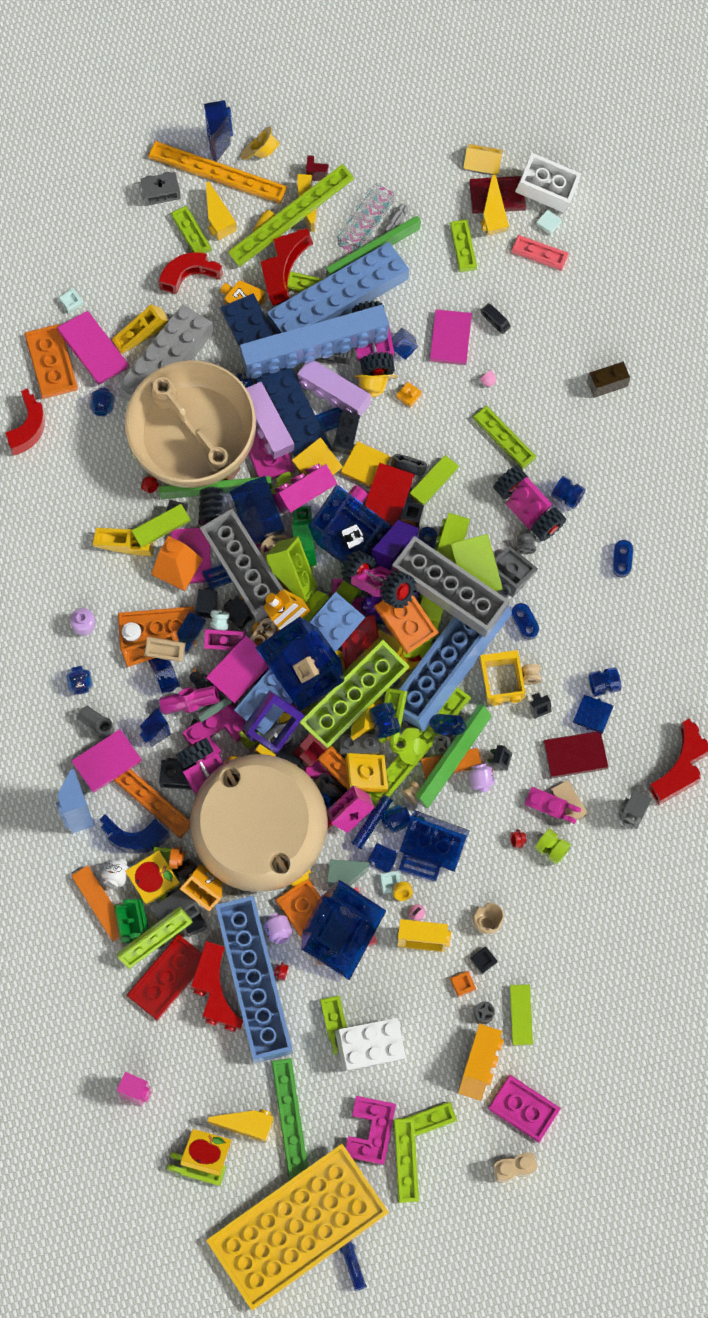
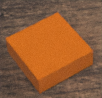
(462, 984)

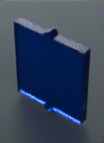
(593, 714)

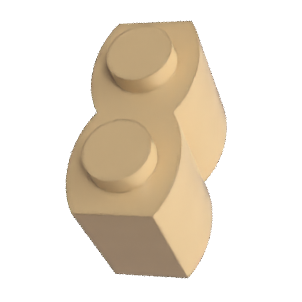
(520, 1166)

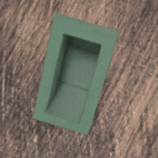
(346, 871)

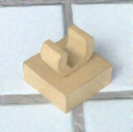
(306, 669)

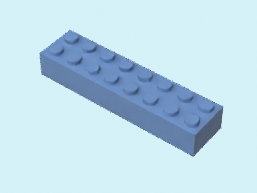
(341, 291)
(314, 341)
(336, 622)
(444, 669)
(254, 979)

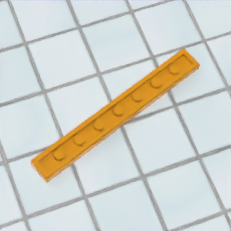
(217, 172)

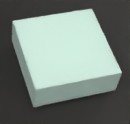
(549, 222)
(71, 300)
(388, 880)

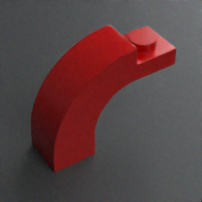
(187, 265)
(31, 430)

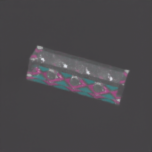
(366, 218)

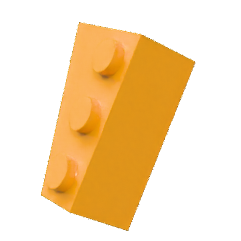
(481, 1061)

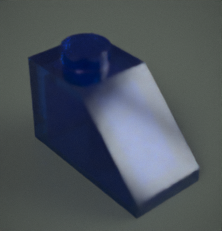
(164, 674)
(154, 728)

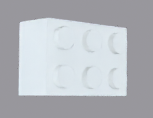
(548, 182)
(370, 1044)

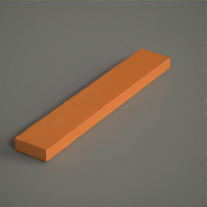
(154, 803)

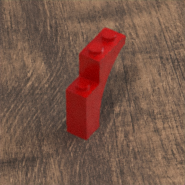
(277, 269)
(683, 773)
(208, 982)

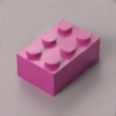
(303, 488)

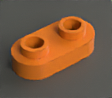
(176, 857)

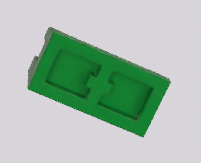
(130, 919)

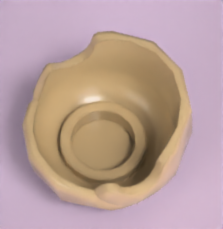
(488, 918)

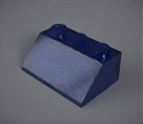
(218, 127)
(257, 509)
(434, 840)

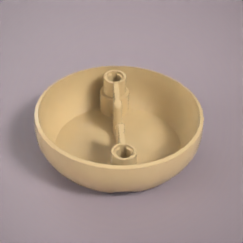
(191, 425)
(258, 822)

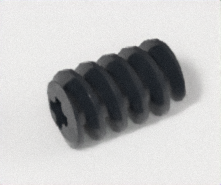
(209, 504)

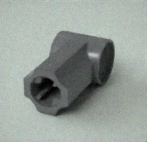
(95, 721)

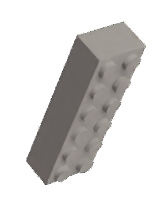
(176, 342)
(242, 561)
(451, 587)

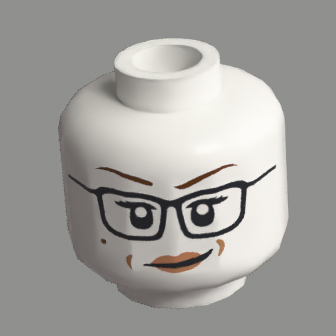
(114, 873)

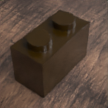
(608, 379)

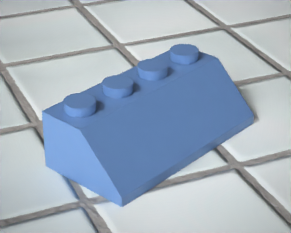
(73, 805)

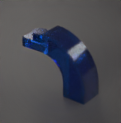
(134, 843)

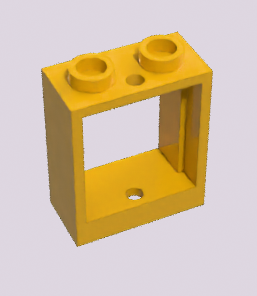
(500, 659)
(423, 935)

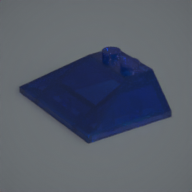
(339, 513)
(292, 645)
(341, 928)

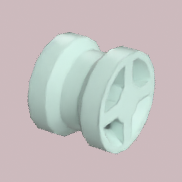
(219, 620)

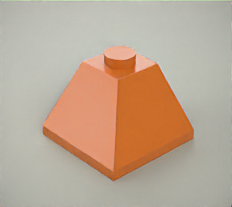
(176, 564)

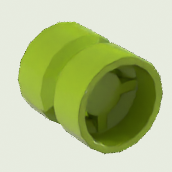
(553, 846)

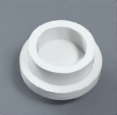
(131, 631)

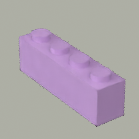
(333, 388)
(269, 423)

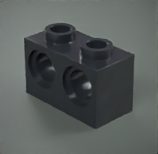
(346, 432)
(178, 780)

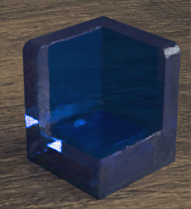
(404, 343)
(383, 858)

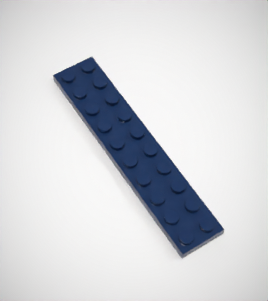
(250, 324)

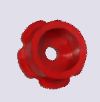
(149, 484)
(518, 839)
(281, 971)

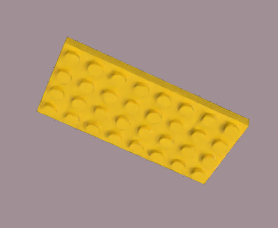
(297, 1227)

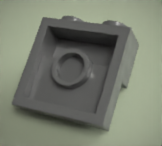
(513, 571)

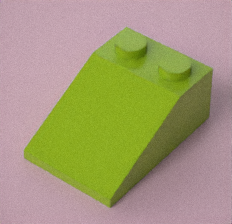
(292, 567)

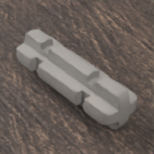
(396, 218)

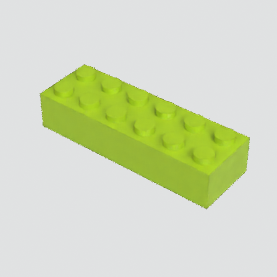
(451, 530)
(363, 684)

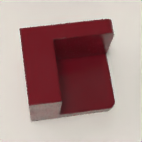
(317, 170)
(309, 750)

